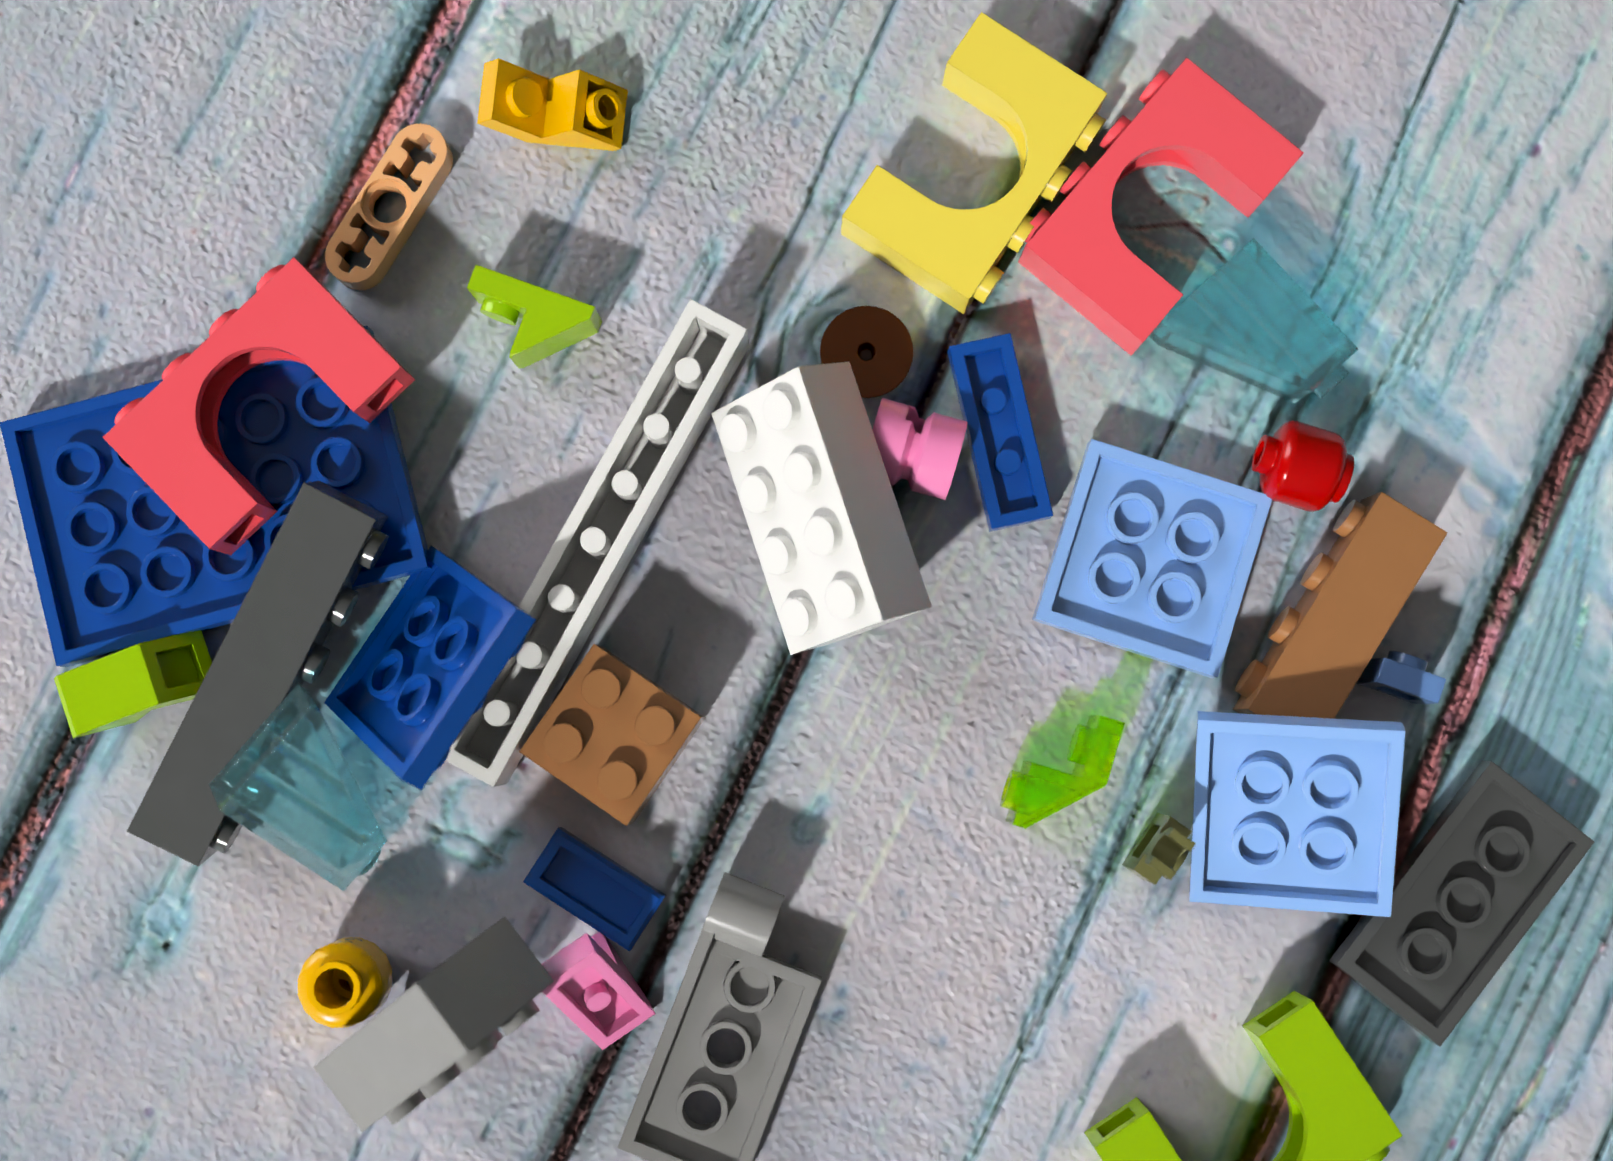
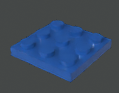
(428, 667)

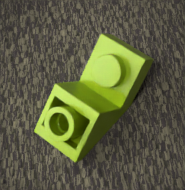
(133, 682)

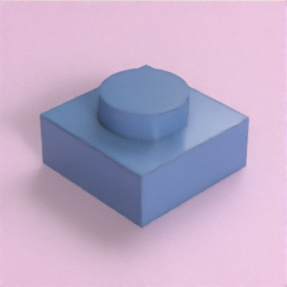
(1403, 678)

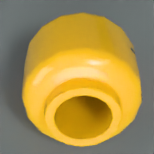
(325, 988)

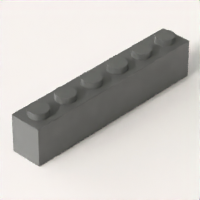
(262, 658)

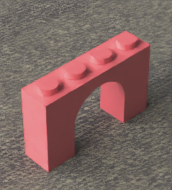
(1184, 125)
(174, 429)

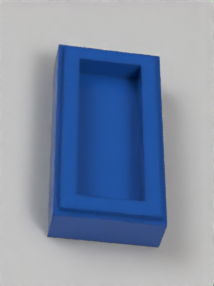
(594, 888)

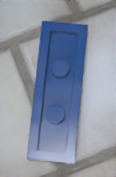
(1000, 432)

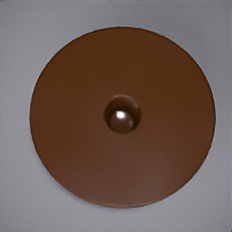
(875, 346)

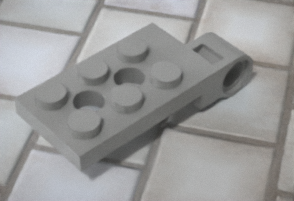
(734, 989)

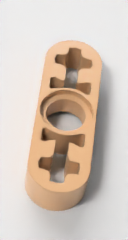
(382, 180)

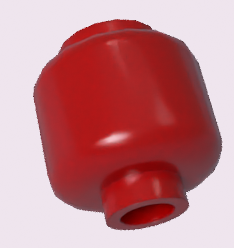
(1303, 466)

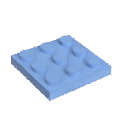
(1152, 558)
(1296, 812)

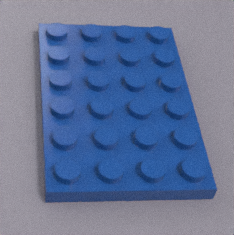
(129, 570)

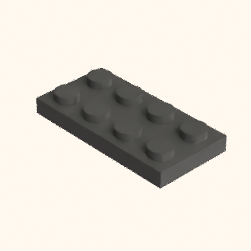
(1463, 902)

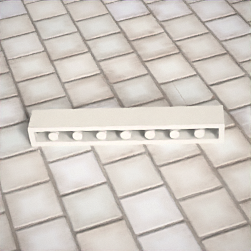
(603, 535)

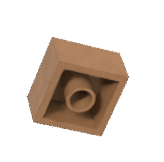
(612, 734)

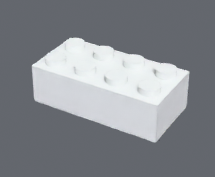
(820, 506)

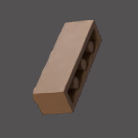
(1343, 612)

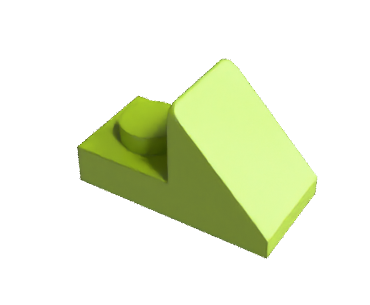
(548, 318)

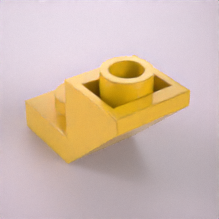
(554, 111)

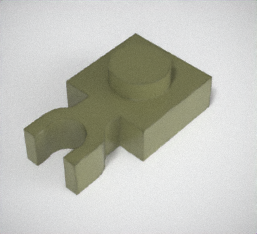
(1160, 849)

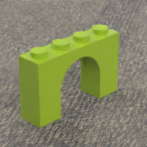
(1327, 1097)

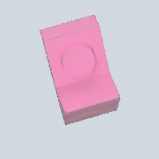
(596, 990)

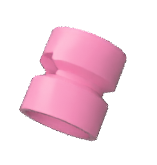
(918, 448)

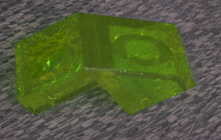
(1044, 790)

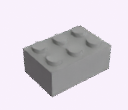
(436, 1028)

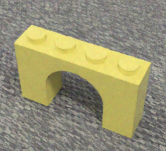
(1046, 115)

